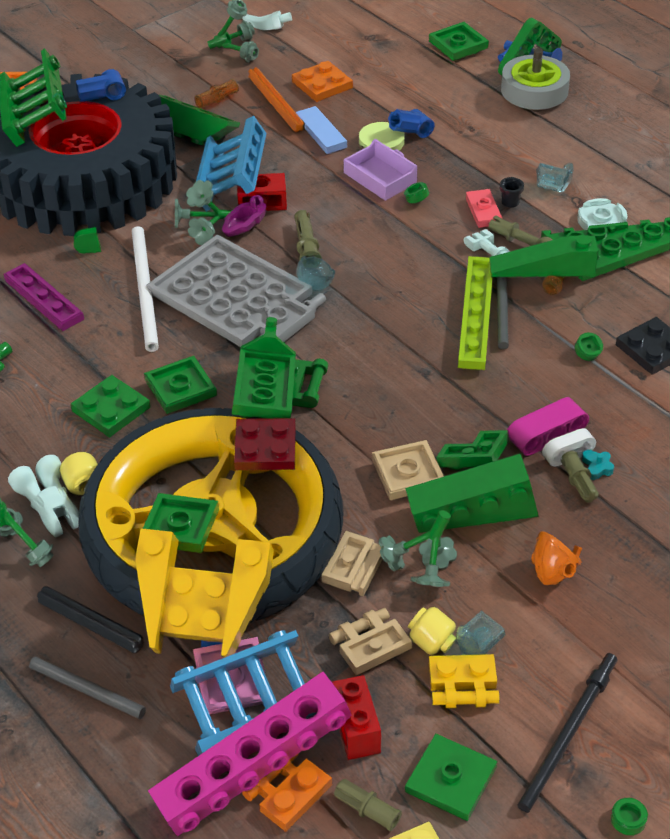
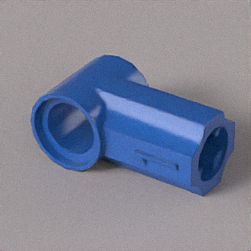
(100, 86)
(411, 122)

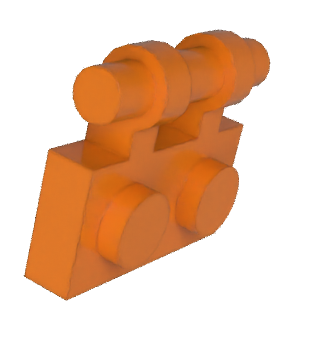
(294, 795)

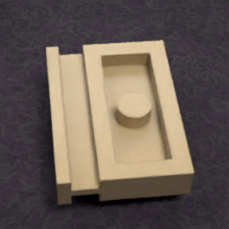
(353, 563)

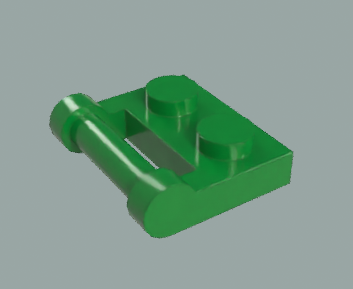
(315, 368)

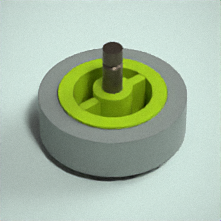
(535, 81)

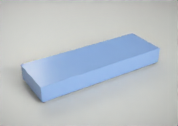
(322, 130)

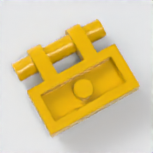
(463, 673)

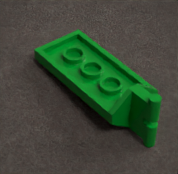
(265, 377)

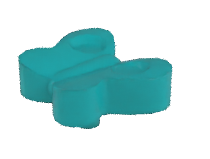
(598, 463)

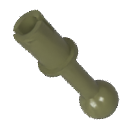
(512, 231)

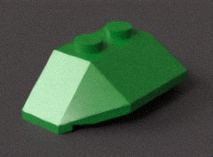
(197, 122)

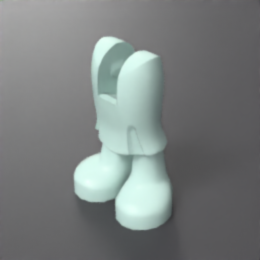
(52, 500)

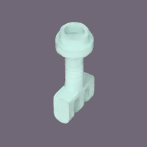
(485, 241)

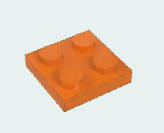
(322, 81)

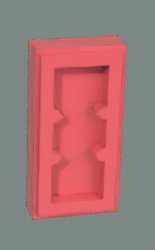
(482, 207)

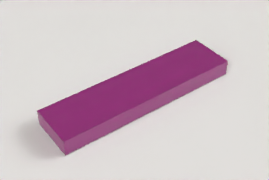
(44, 297)

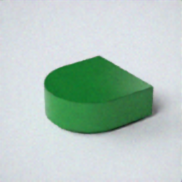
(87, 241)

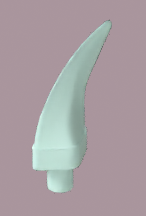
(268, 22)

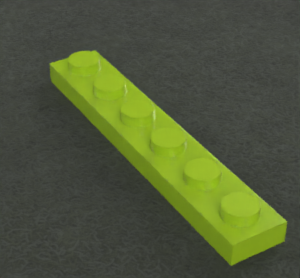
(475, 314)

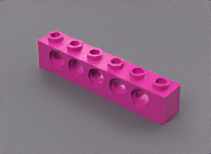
(232, 752)

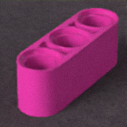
(552, 421)

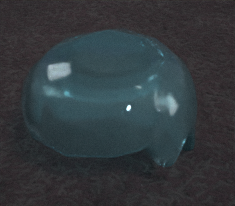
(315, 272)

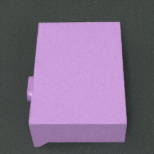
(381, 170)

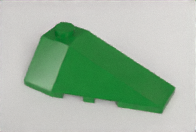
(552, 258)

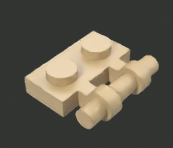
(374, 646)

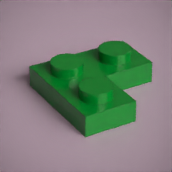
(484, 449)

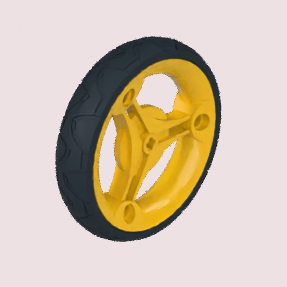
(112, 528)

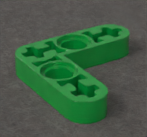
(528, 36)

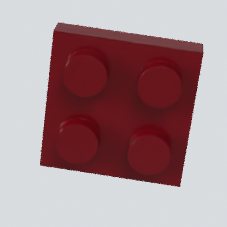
(265, 444)

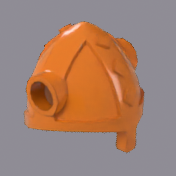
(553, 559)

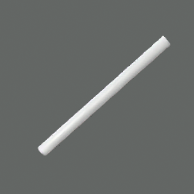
(145, 294)

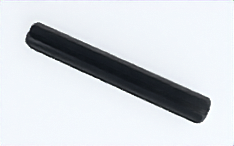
(90, 619)

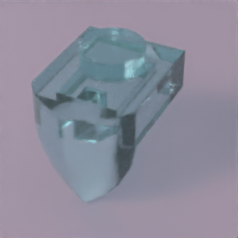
(554, 177)
(479, 635)

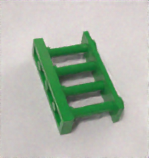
(11, 98)

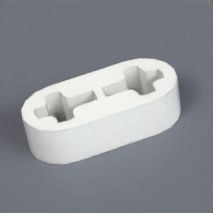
(574, 441)

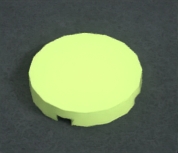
(383, 133)

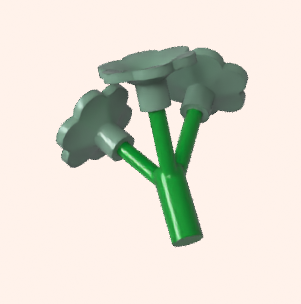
(199, 196)
(436, 552)

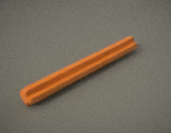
(276, 99)

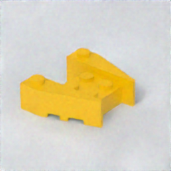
(199, 601)

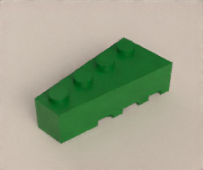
(475, 496)

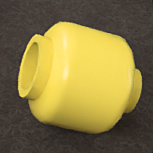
(77, 470)
(432, 630)

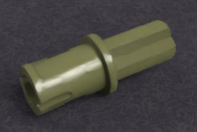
(579, 476)
(367, 804)

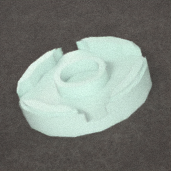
(599, 212)

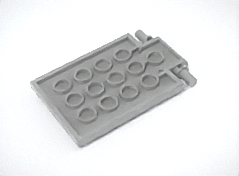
(236, 292)

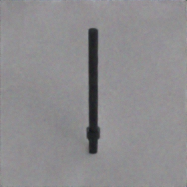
(596, 684)

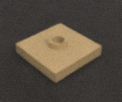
(405, 467)

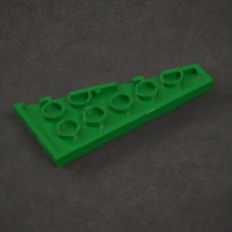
(622, 243)

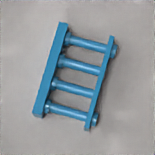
(246, 167)
(189, 678)

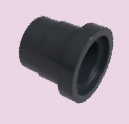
(511, 191)

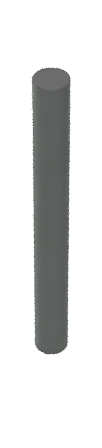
(502, 313)
(87, 687)

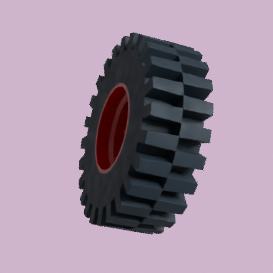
(92, 165)

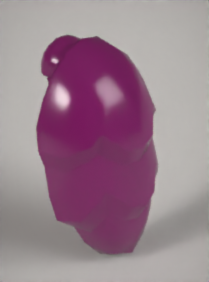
(244, 217)

